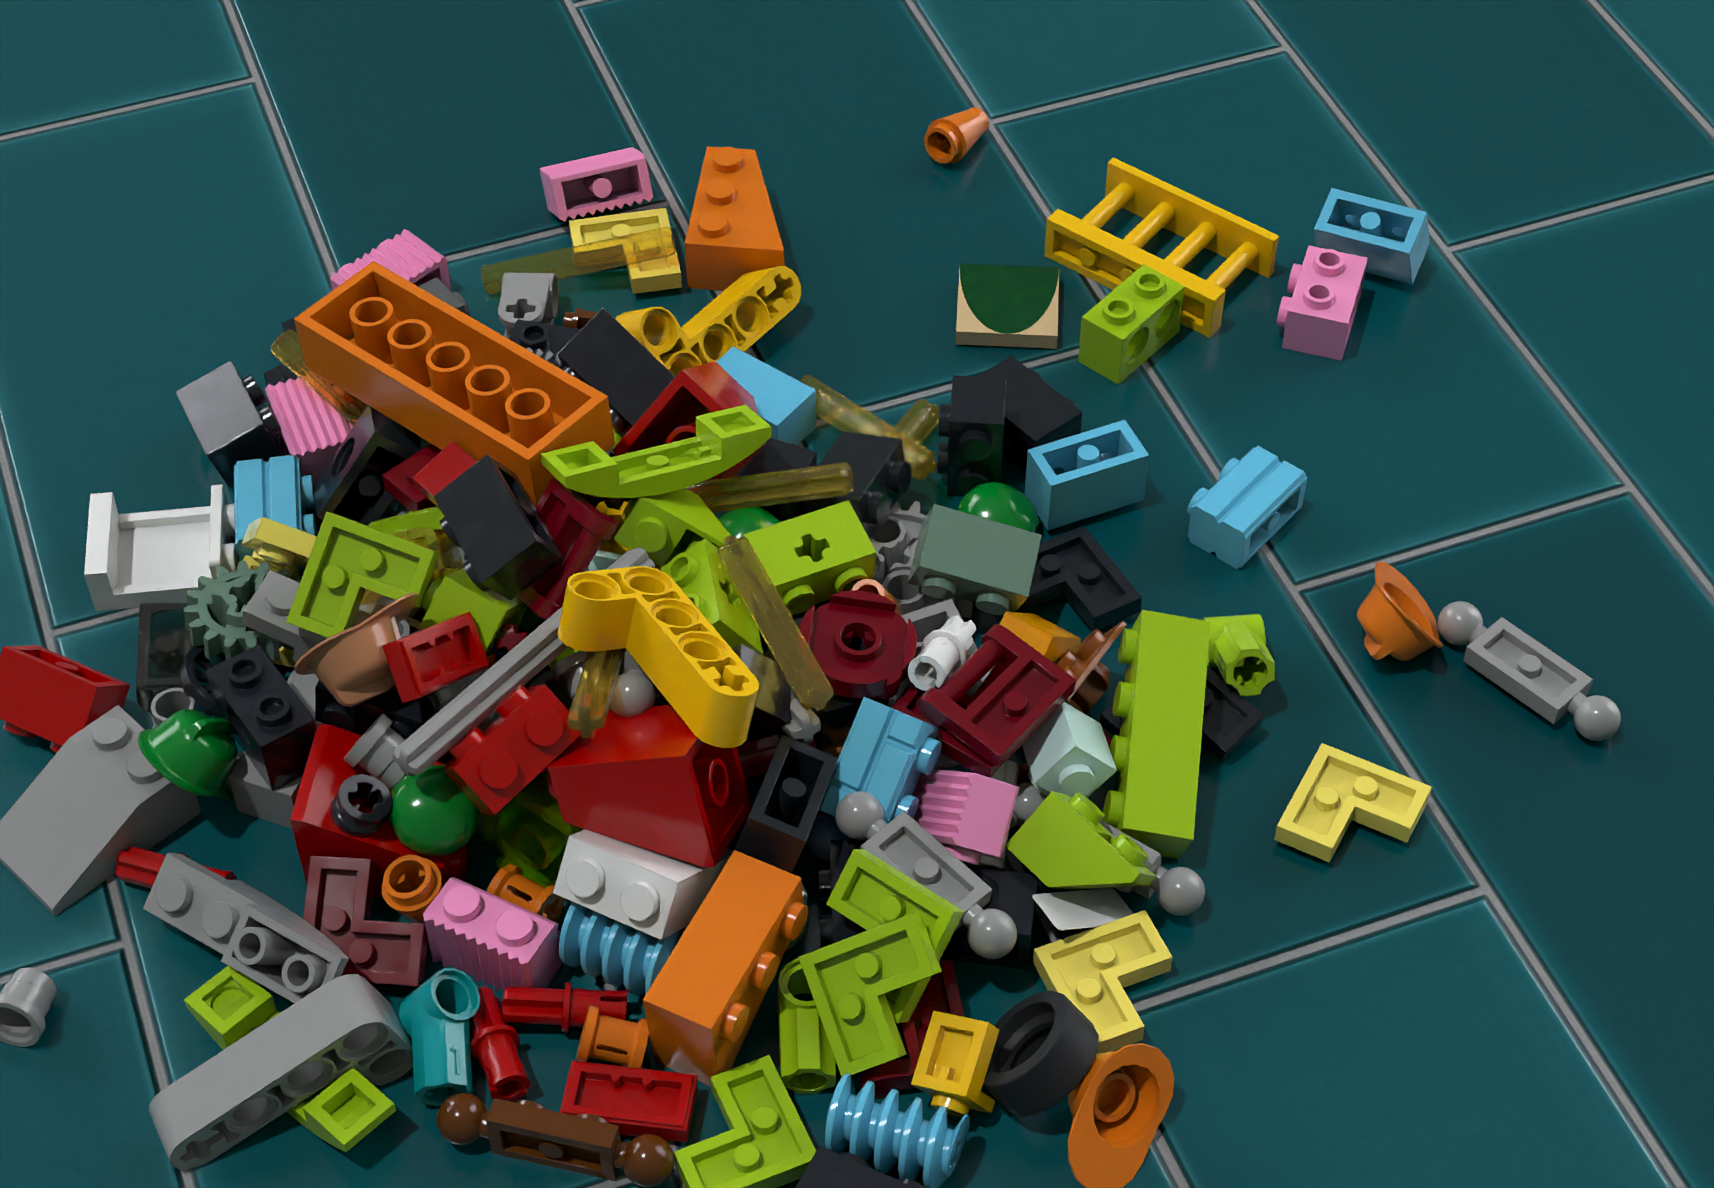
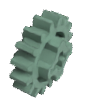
(217, 612)

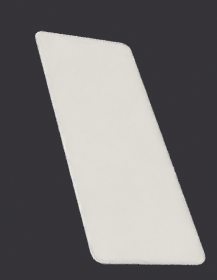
(1082, 908)

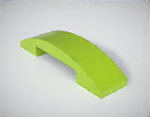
(719, 444)
(340, 1112)

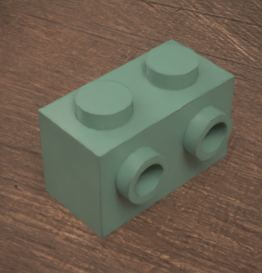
(974, 560)

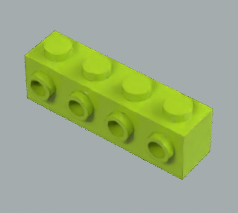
(1159, 731)

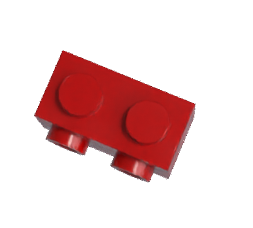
(53, 694)
(512, 749)

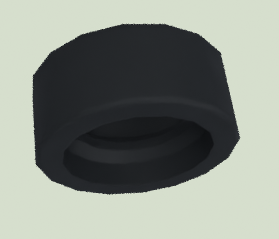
(1040, 1053)

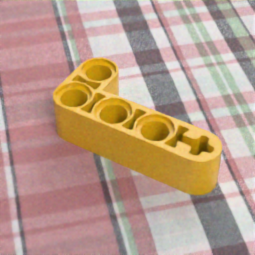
(730, 320)
(669, 641)

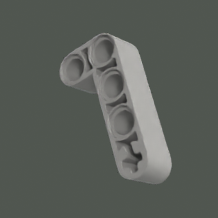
(279, 1067)

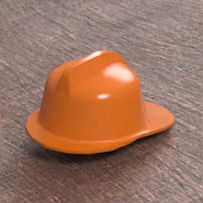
(1396, 617)
(1117, 1114)

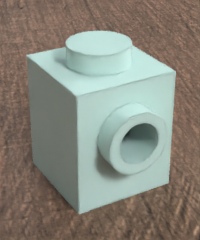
(1068, 754)

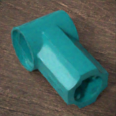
(438, 1023)

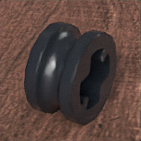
(372, 792)

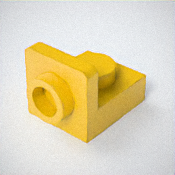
(956, 1063)

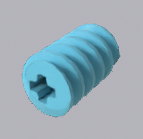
(612, 949)
(894, 1134)

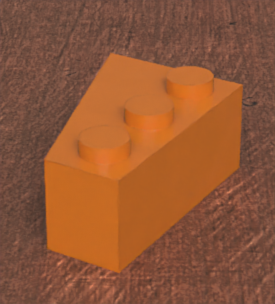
(730, 221)
(723, 967)

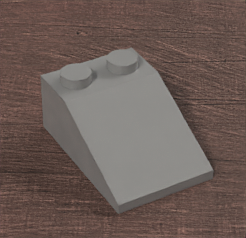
(87, 810)

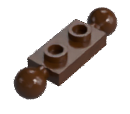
(555, 1139)

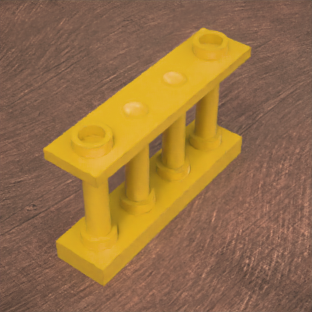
(1111, 260)

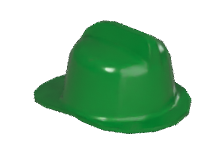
(192, 752)

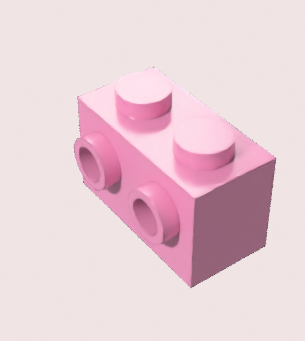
(1322, 302)

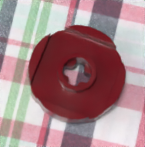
(886, 634)

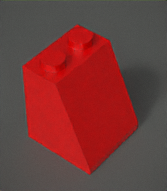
(674, 412)
(653, 786)
(320, 836)

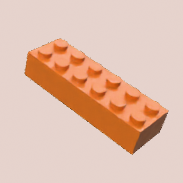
(449, 375)

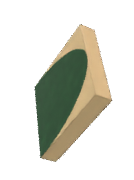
(1007, 306)

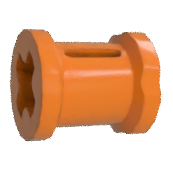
(526, 892)
(612, 1039)

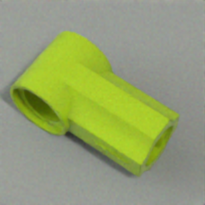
(1241, 652)
(804, 1049)

